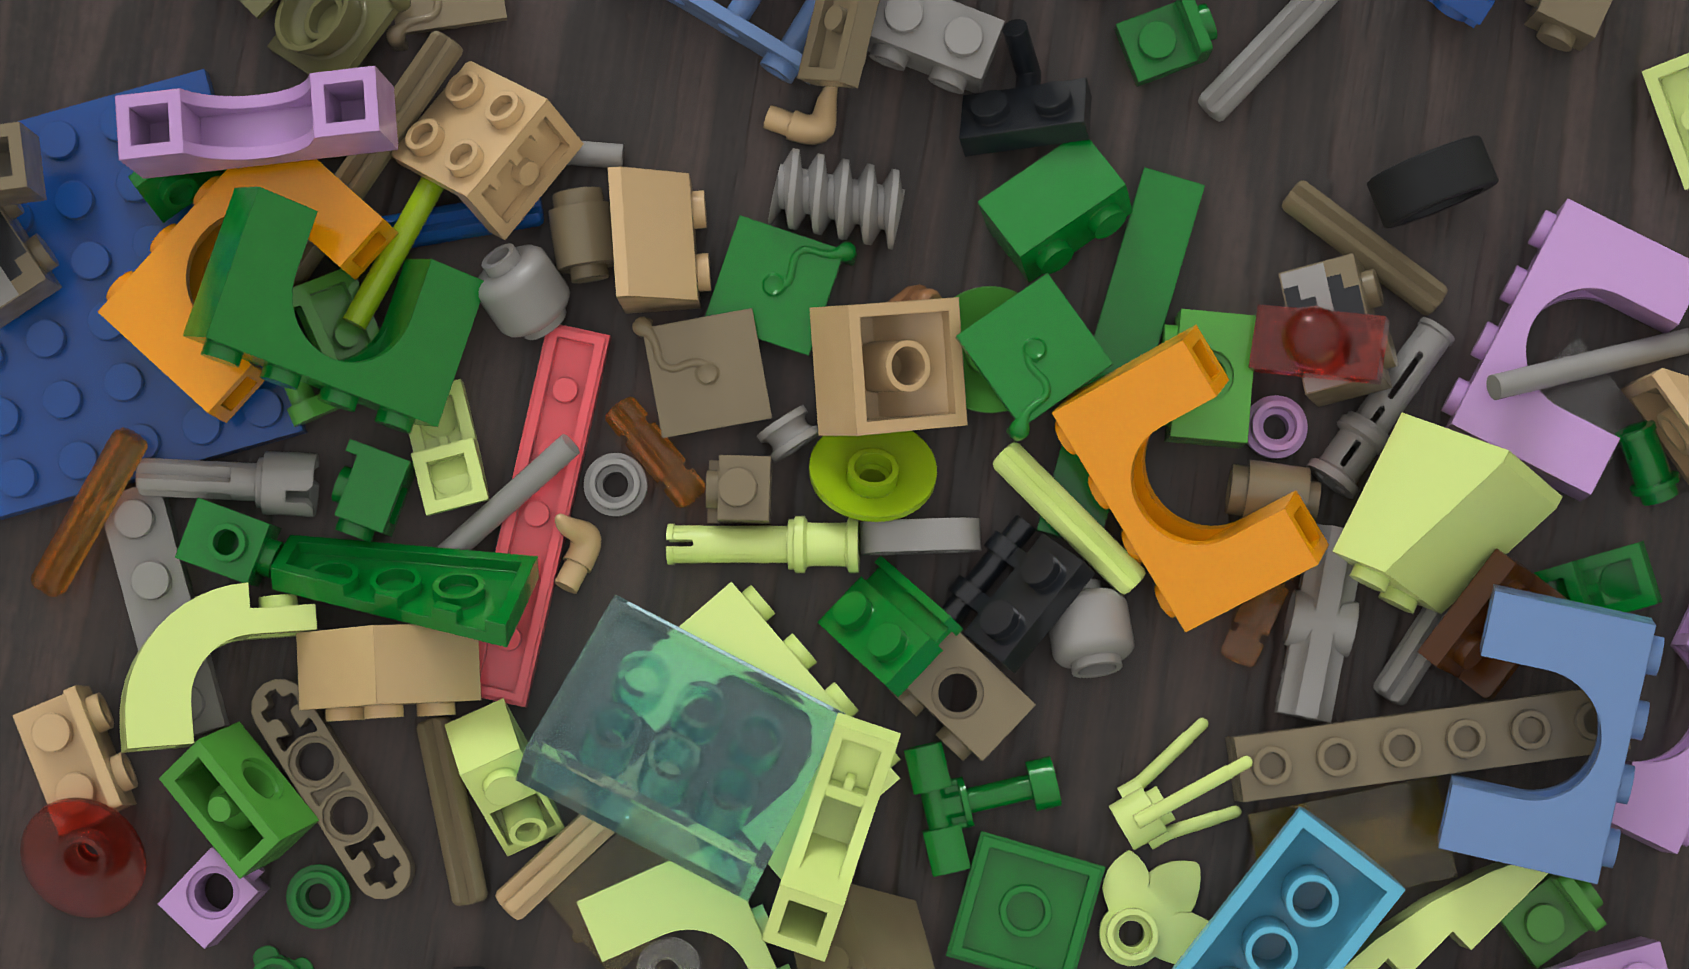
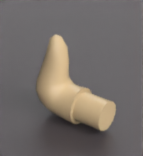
(806, 128)
(581, 554)

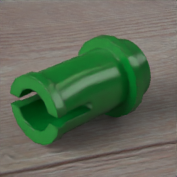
(1647, 463)

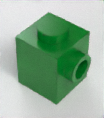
(229, 543)

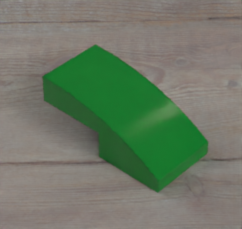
(1611, 580)

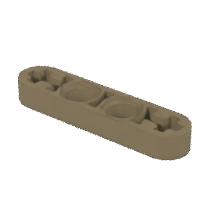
(324, 794)

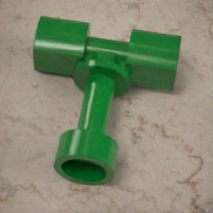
(950, 804)

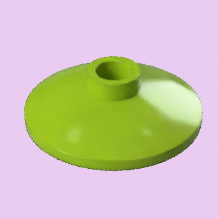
(873, 474)

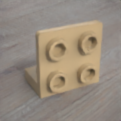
(490, 146)

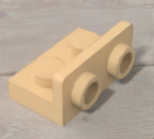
(74, 750)

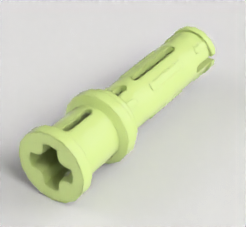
(798, 544)

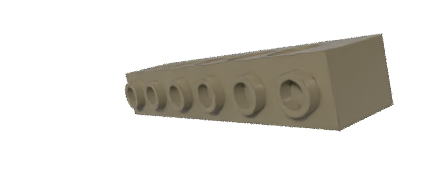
(1414, 745)

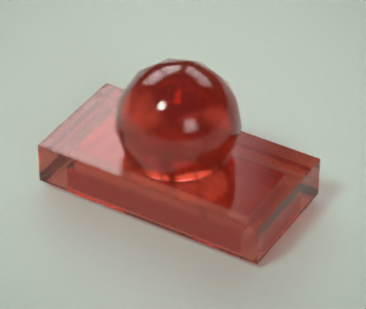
(1319, 343)

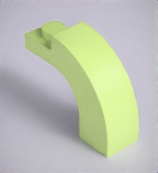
(161, 677)
(831, 837)

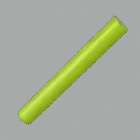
(392, 257)

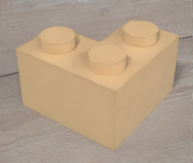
(383, 667)

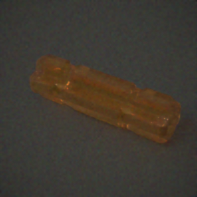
(655, 453)
(1255, 619)

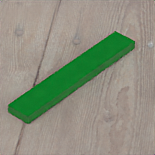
(1136, 298)

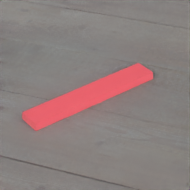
(559, 404)

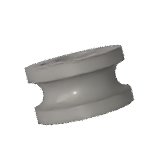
(788, 434)

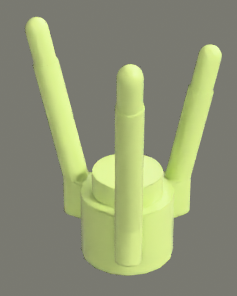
(1146, 813)

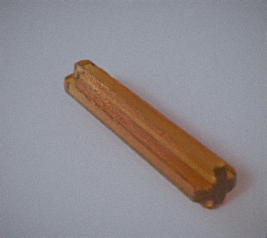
(89, 512)

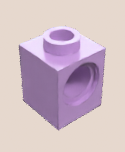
(195, 914)

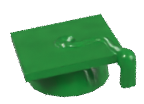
(779, 279)
(1033, 352)

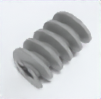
(838, 198)

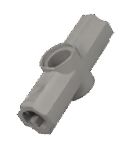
(1318, 635)

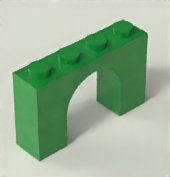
(250, 316)

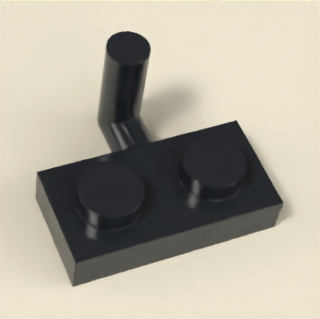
(1031, 111)

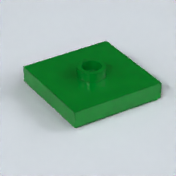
(1024, 907)

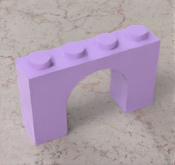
(1575, 259)

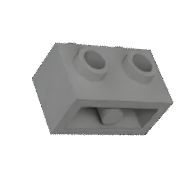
(938, 39)

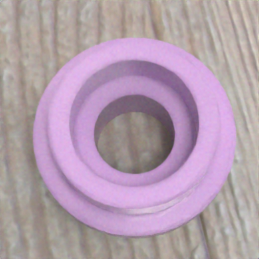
(1294, 421)

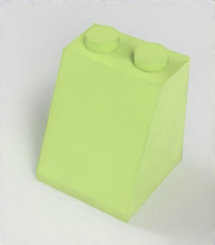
(1438, 514)

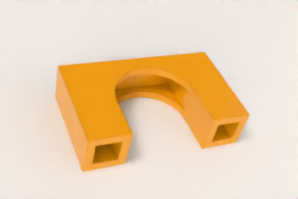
(157, 298)
(1195, 566)

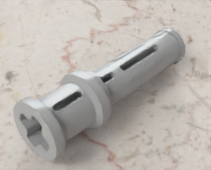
(1369, 438)

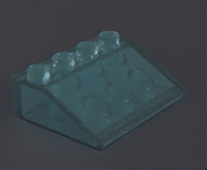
(679, 747)

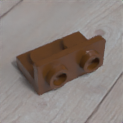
(1458, 635)

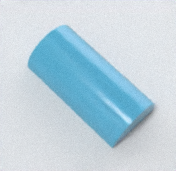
(1299, 904)

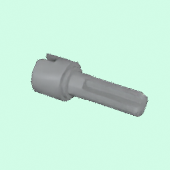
(277, 483)

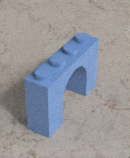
(1569, 824)

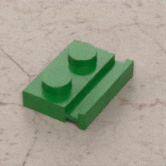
(889, 626)

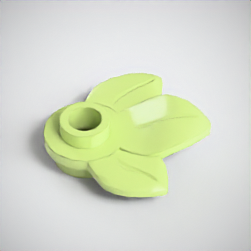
(1158, 902)

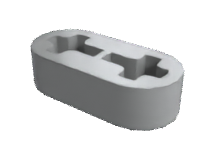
(920, 536)

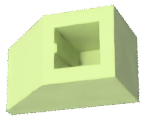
(488, 757)

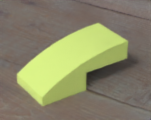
(449, 458)

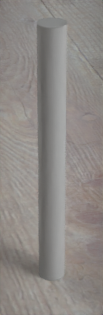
(1588, 364)

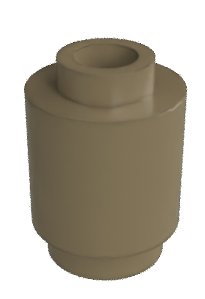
(582, 234)
(1264, 482)

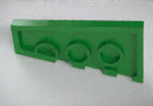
(430, 587)

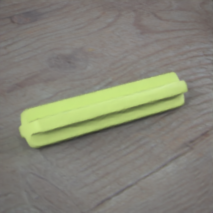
(1069, 518)

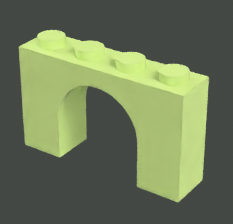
(739, 626)
(669, 901)

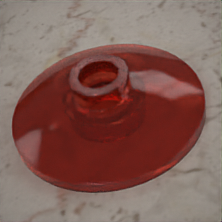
(71, 875)

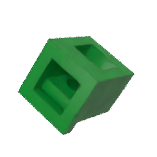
(371, 491)

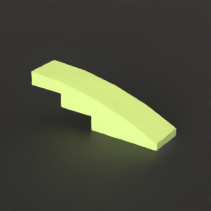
(1459, 910)

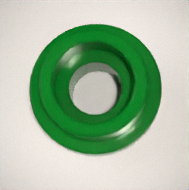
(300, 904)

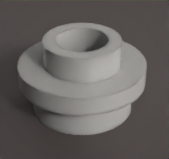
(615, 464)

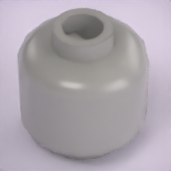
(523, 291)
(1093, 632)

